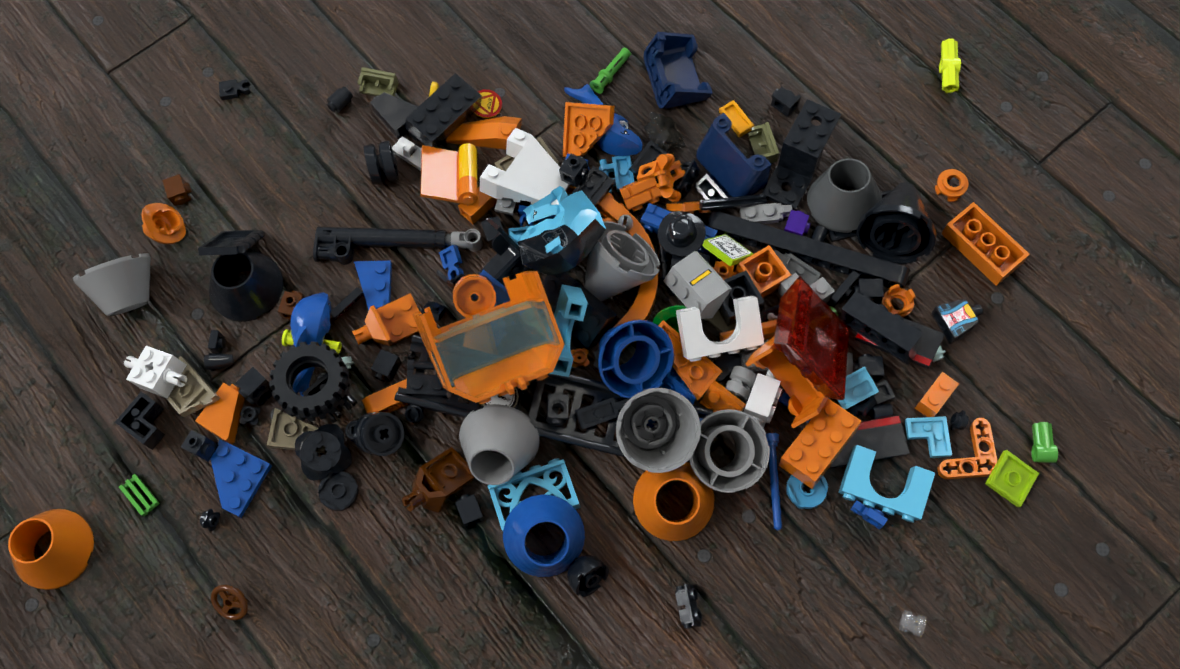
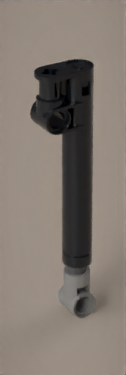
(334, 240)

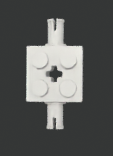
(156, 371)
(763, 397)

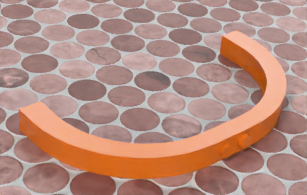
(608, 208)

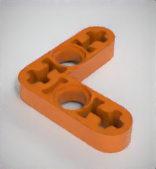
(980, 456)

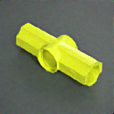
(949, 65)

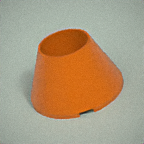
(672, 530)
(66, 555)

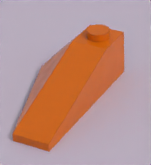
(486, 133)

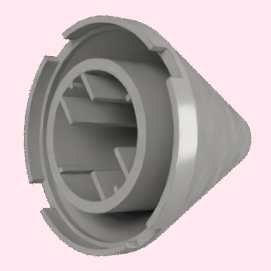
(619, 262)

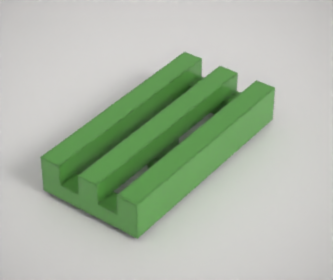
(129, 483)

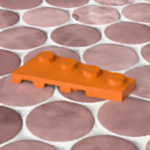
(695, 374)

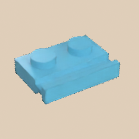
(858, 388)

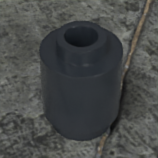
(339, 99)

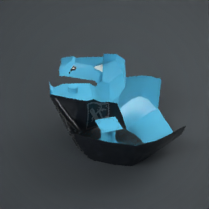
(561, 241)

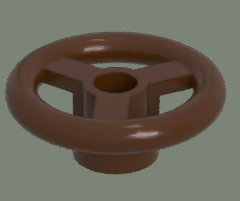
(232, 599)

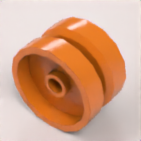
(471, 285)

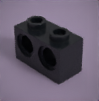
(254, 387)

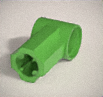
(1043, 447)

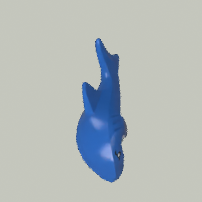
(618, 139)
(309, 323)

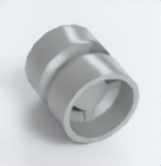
(741, 382)

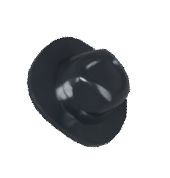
(681, 233)

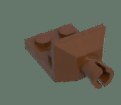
(438, 481)

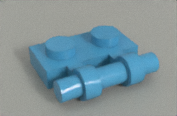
(620, 166)

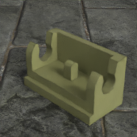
(377, 82)
(763, 142)

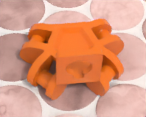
(661, 169)

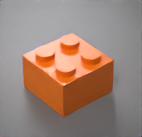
(765, 270)

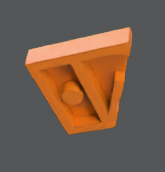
(685, 207)

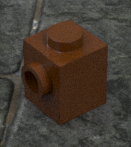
(177, 190)
(288, 303)

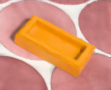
(740, 122)

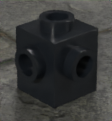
(574, 170)

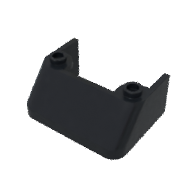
(504, 264)

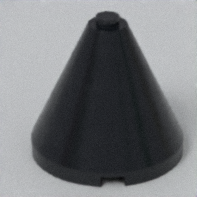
(898, 227)

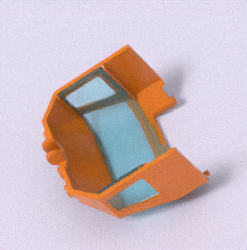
(496, 346)

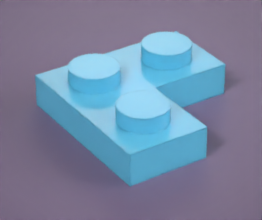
(934, 430)

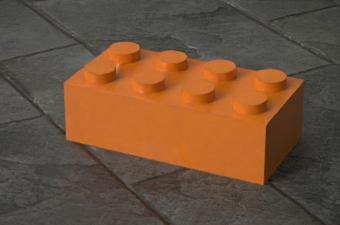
(985, 243)
(819, 443)

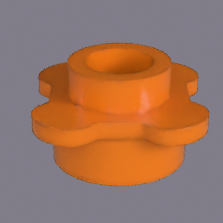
(580, 353)

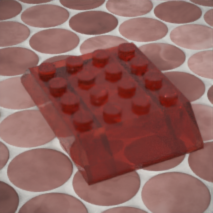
(813, 339)

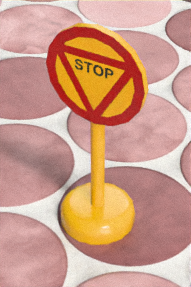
(490, 104)

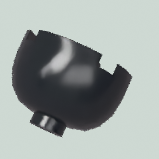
(585, 574)

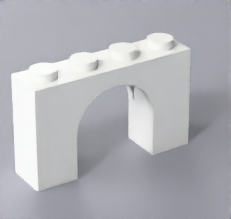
(747, 332)

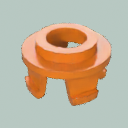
(943, 187)
(906, 296)

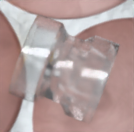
(912, 623)

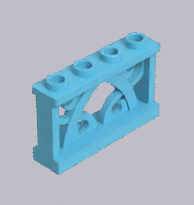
(530, 477)

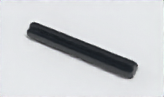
(731, 202)

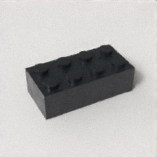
(443, 111)
(597, 315)
(882, 327)

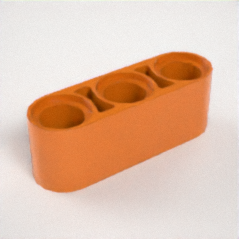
(384, 399)

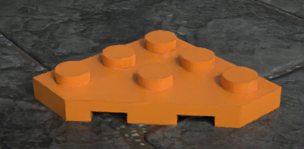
(585, 126)

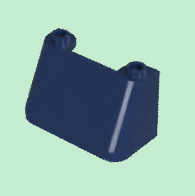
(673, 70)
(728, 164)

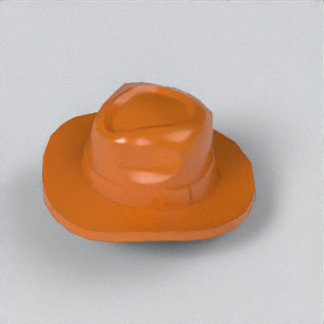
(163, 223)

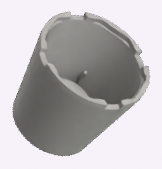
(671, 438)

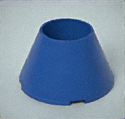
(648, 365)
(534, 511)

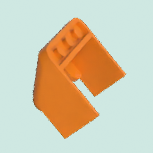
(804, 399)

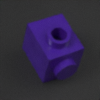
(797, 223)

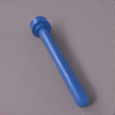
(773, 439)

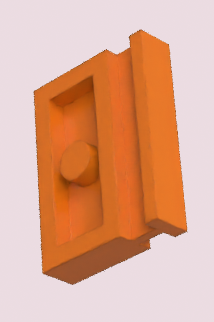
(719, 398)

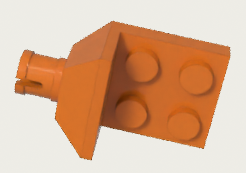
(390, 322)

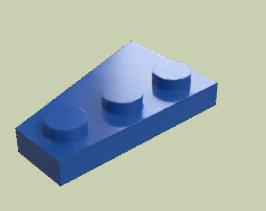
(375, 281)

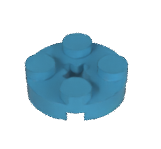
(804, 499)

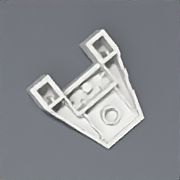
(529, 176)

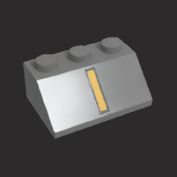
(697, 285)

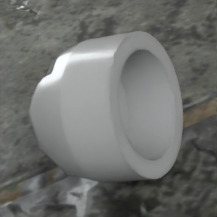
(629, 225)

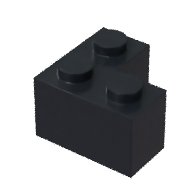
(138, 420)

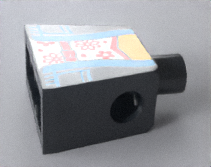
(956, 318)

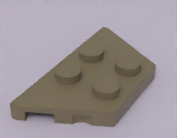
(192, 396)

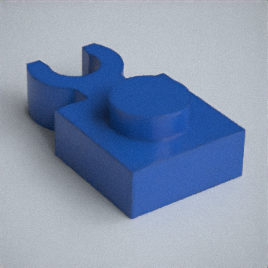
(450, 260)
(870, 515)

